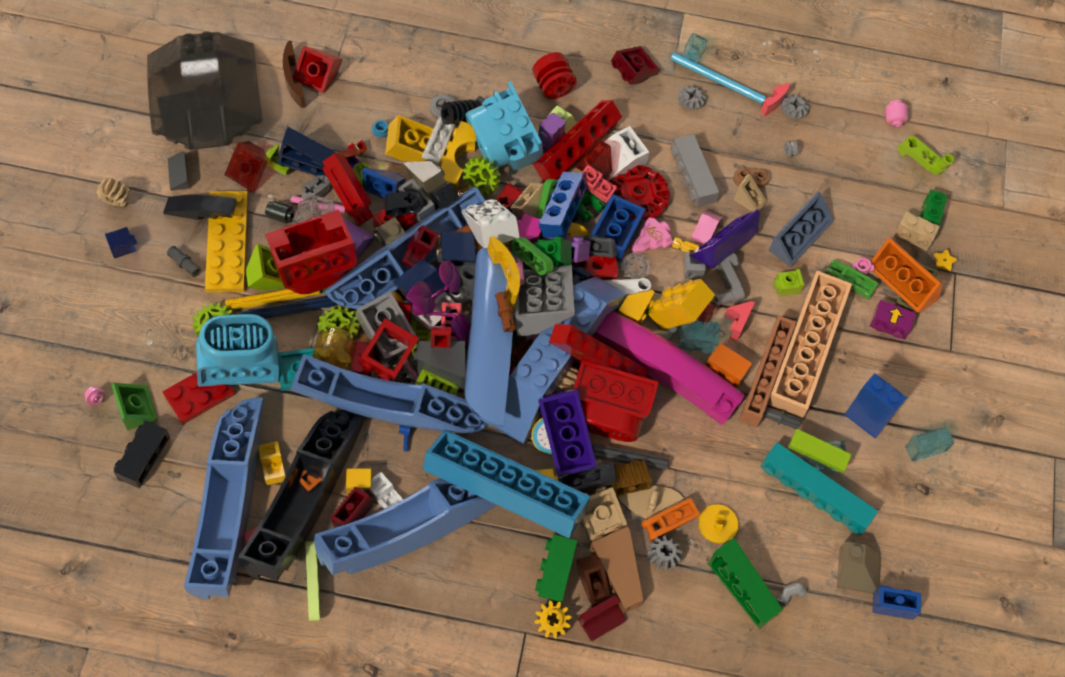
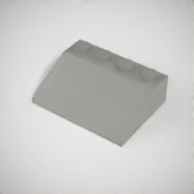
(544, 300)

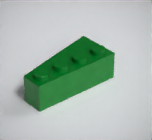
(744, 583)

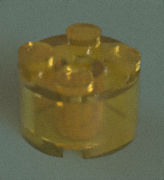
(335, 347)

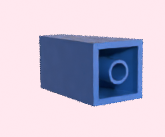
(875, 405)

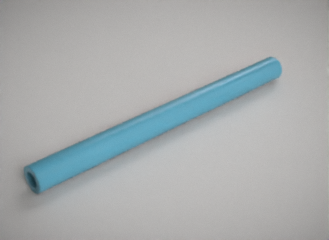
(718, 78)

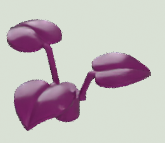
(424, 303)

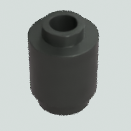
(279, 211)

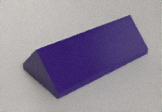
(728, 239)
(567, 432)

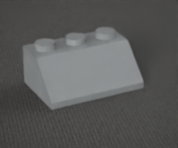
(370, 318)

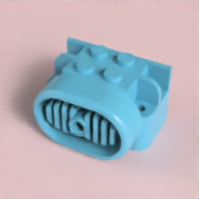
(505, 130)
(236, 351)

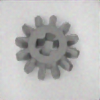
(659, 557)

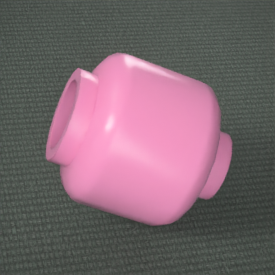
(896, 113)

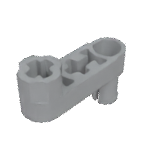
(734, 289)

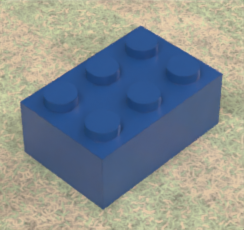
(618, 224)

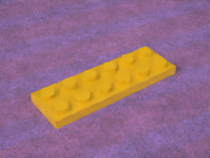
(227, 247)

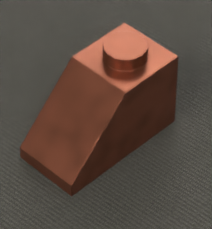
(593, 579)

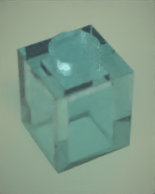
(695, 47)

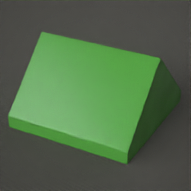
(134, 404)

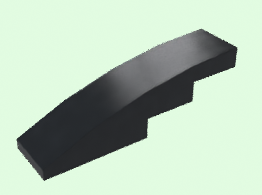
(200, 206)

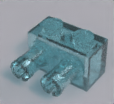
(699, 336)

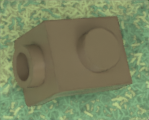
(388, 231)

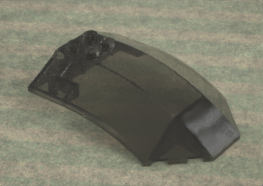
(203, 89)

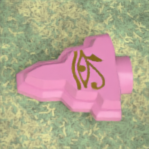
(652, 236)

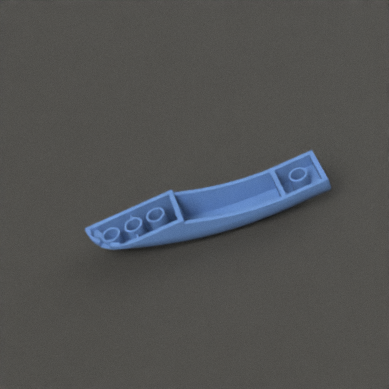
(376, 273)
(488, 345)
(225, 501)
(399, 528)

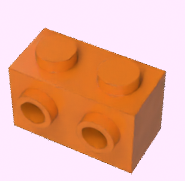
(728, 365)

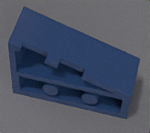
(303, 153)

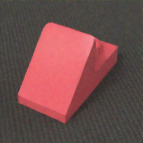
(739, 315)

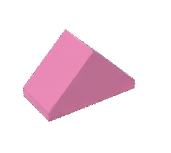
(706, 226)

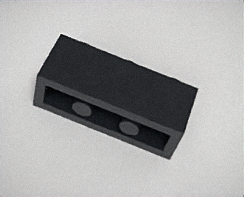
(141, 454)

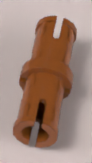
(505, 311)

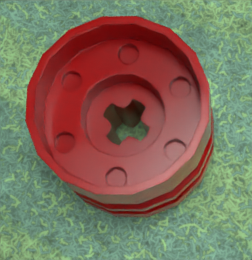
(554, 75)

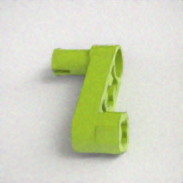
(916, 149)

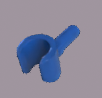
(406, 431)

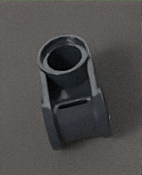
(401, 203)

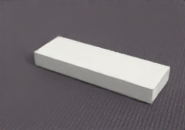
(438, 142)

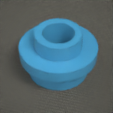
(380, 124)

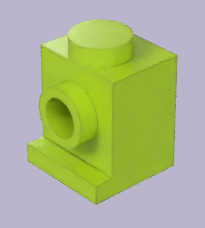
(788, 283)

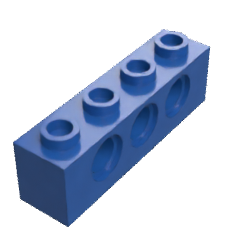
(563, 205)

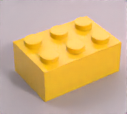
(681, 304)

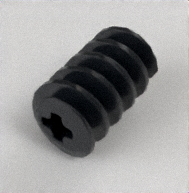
(456, 111)

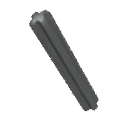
(628, 456)

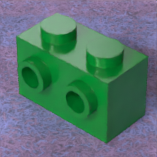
(556, 249)

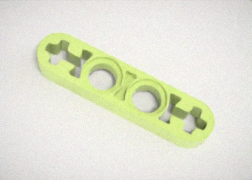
(312, 581)

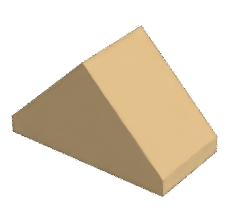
(749, 194)

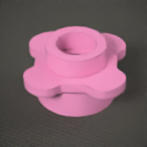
(863, 262)

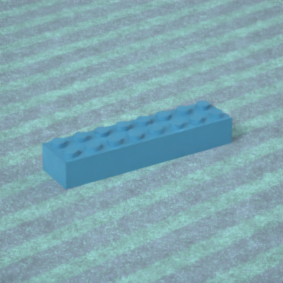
(506, 483)

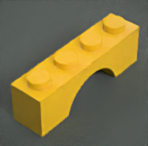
(463, 142)

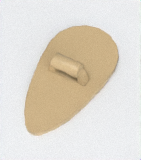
(651, 501)

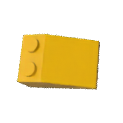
(407, 139)

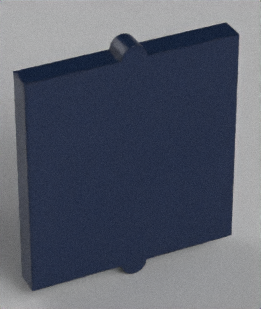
(458, 247)

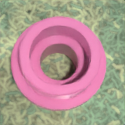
(94, 395)

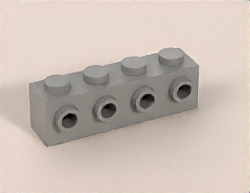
(694, 170)

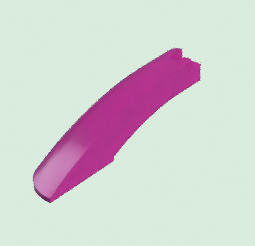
(670, 366)

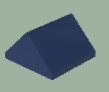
(419, 273)

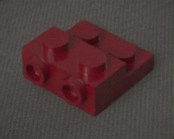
(634, 64)

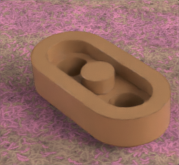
(755, 173)

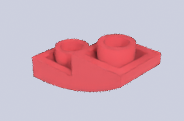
(777, 98)
(597, 185)

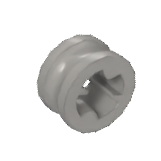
(790, 148)

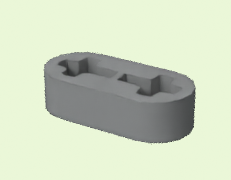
(314, 189)

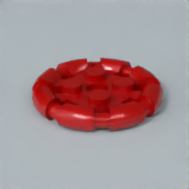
(648, 188)

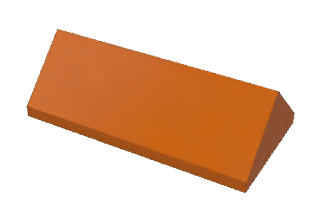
(906, 276)

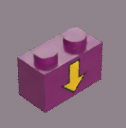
(892, 320)

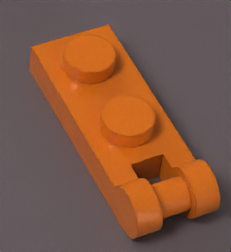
(671, 519)

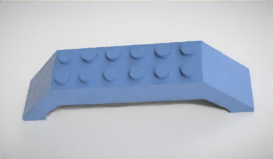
(546, 365)

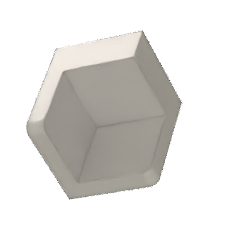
(692, 268)

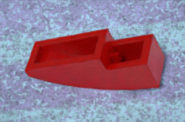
(440, 337)

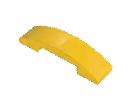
(500, 254)

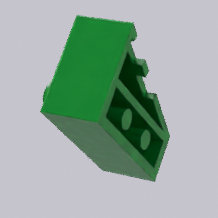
(556, 567)

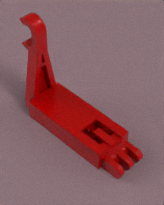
(347, 184)

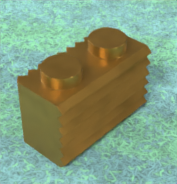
(632, 478)

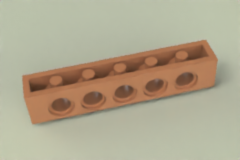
(767, 371)

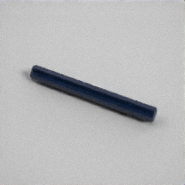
(291, 308)

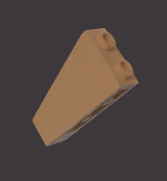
(620, 567)

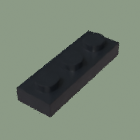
(592, 478)

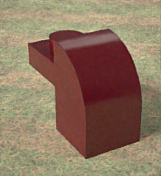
(419, 246)

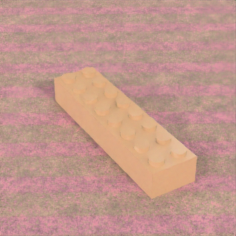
(809, 344)

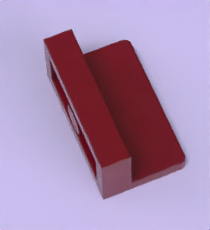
(602, 618)

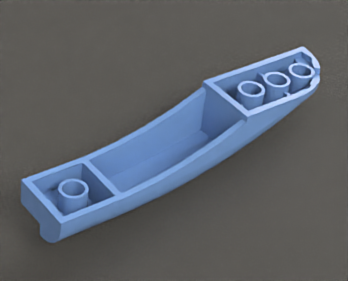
(383, 400)

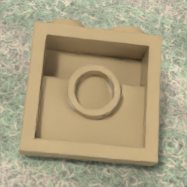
(602, 513)

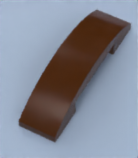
(294, 89)

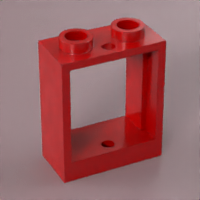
(400, 335)

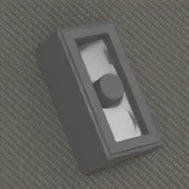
(178, 172)
(601, 246)

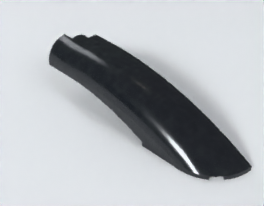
(294, 508)

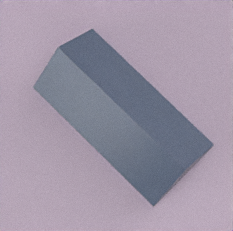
(802, 230)

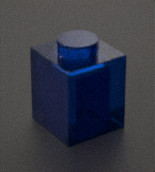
(121, 242)

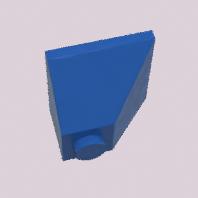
(381, 181)

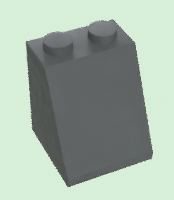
(442, 362)

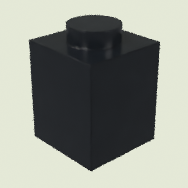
(445, 195)

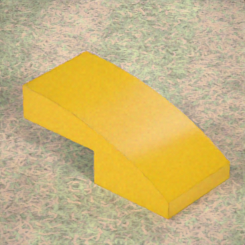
(271, 463)

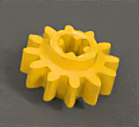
(545, 622)

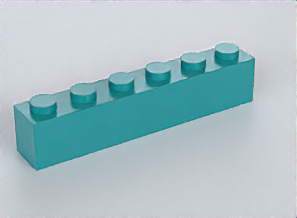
(818, 489)

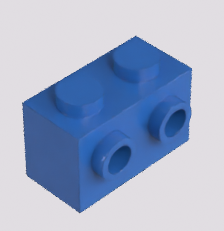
(896, 602)

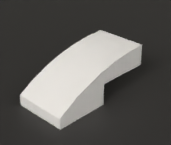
(384, 491)

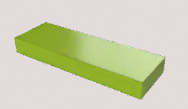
(819, 450)

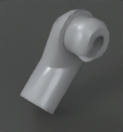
(668, 334)
(791, 590)

